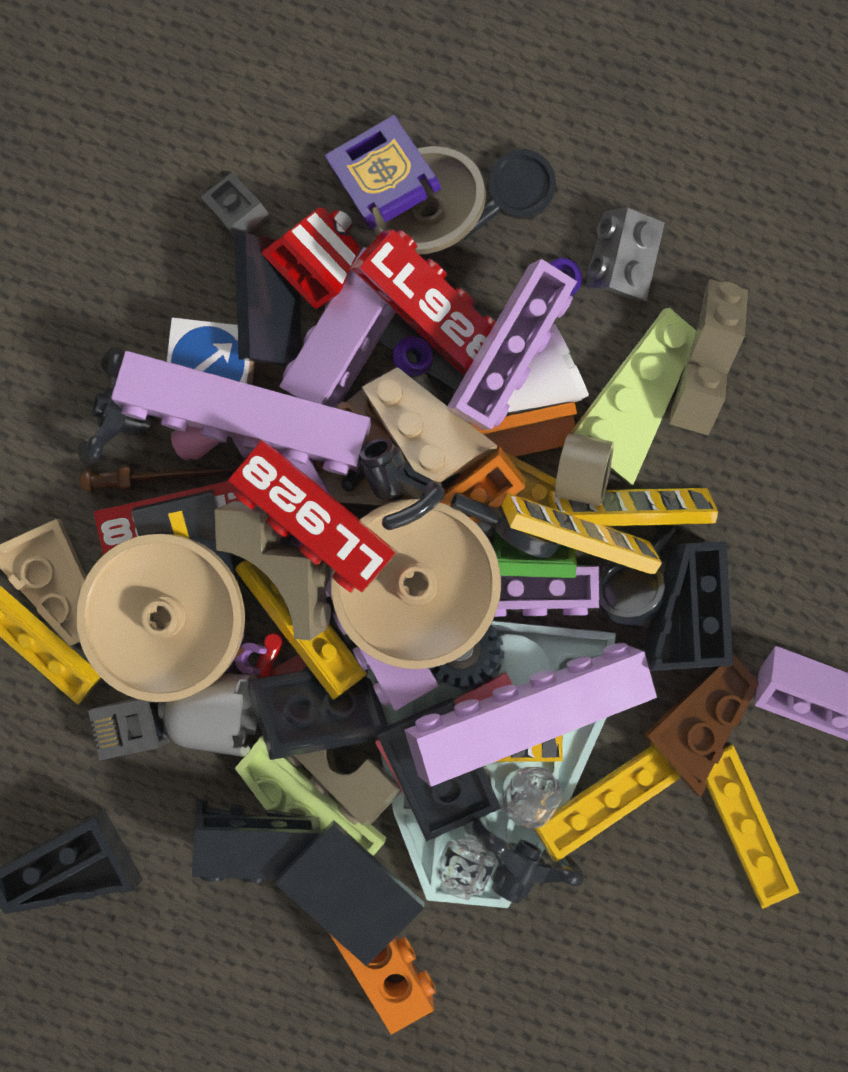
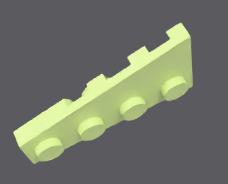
(639, 393)
(287, 789)

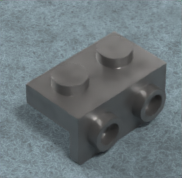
(625, 253)

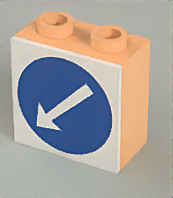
(208, 349)

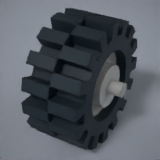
(475, 664)

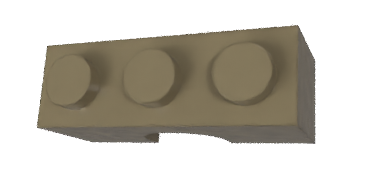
(361, 793)

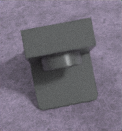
(235, 206)

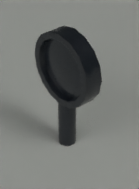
(518, 186)
(526, 542)
(631, 594)

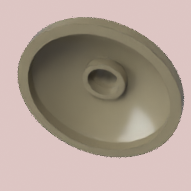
(455, 205)

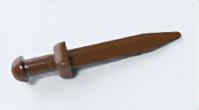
(125, 478)

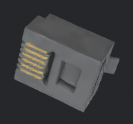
(127, 728)

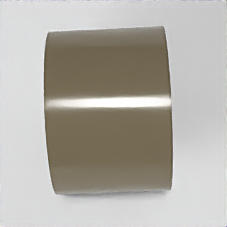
(584, 469)

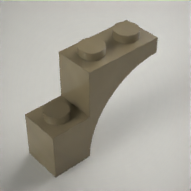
(710, 358)
(296, 577)

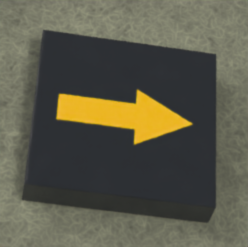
(183, 516)

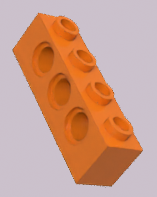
(487, 481)
(398, 1002)

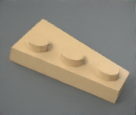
(48, 574)

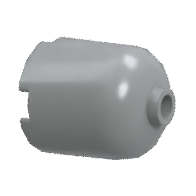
(214, 717)

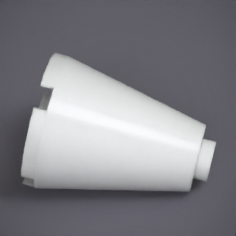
(551, 381)

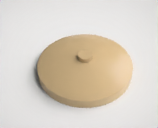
(430, 596)
(160, 617)

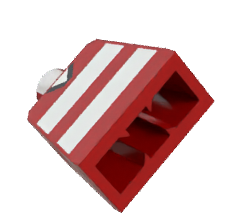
(316, 255)

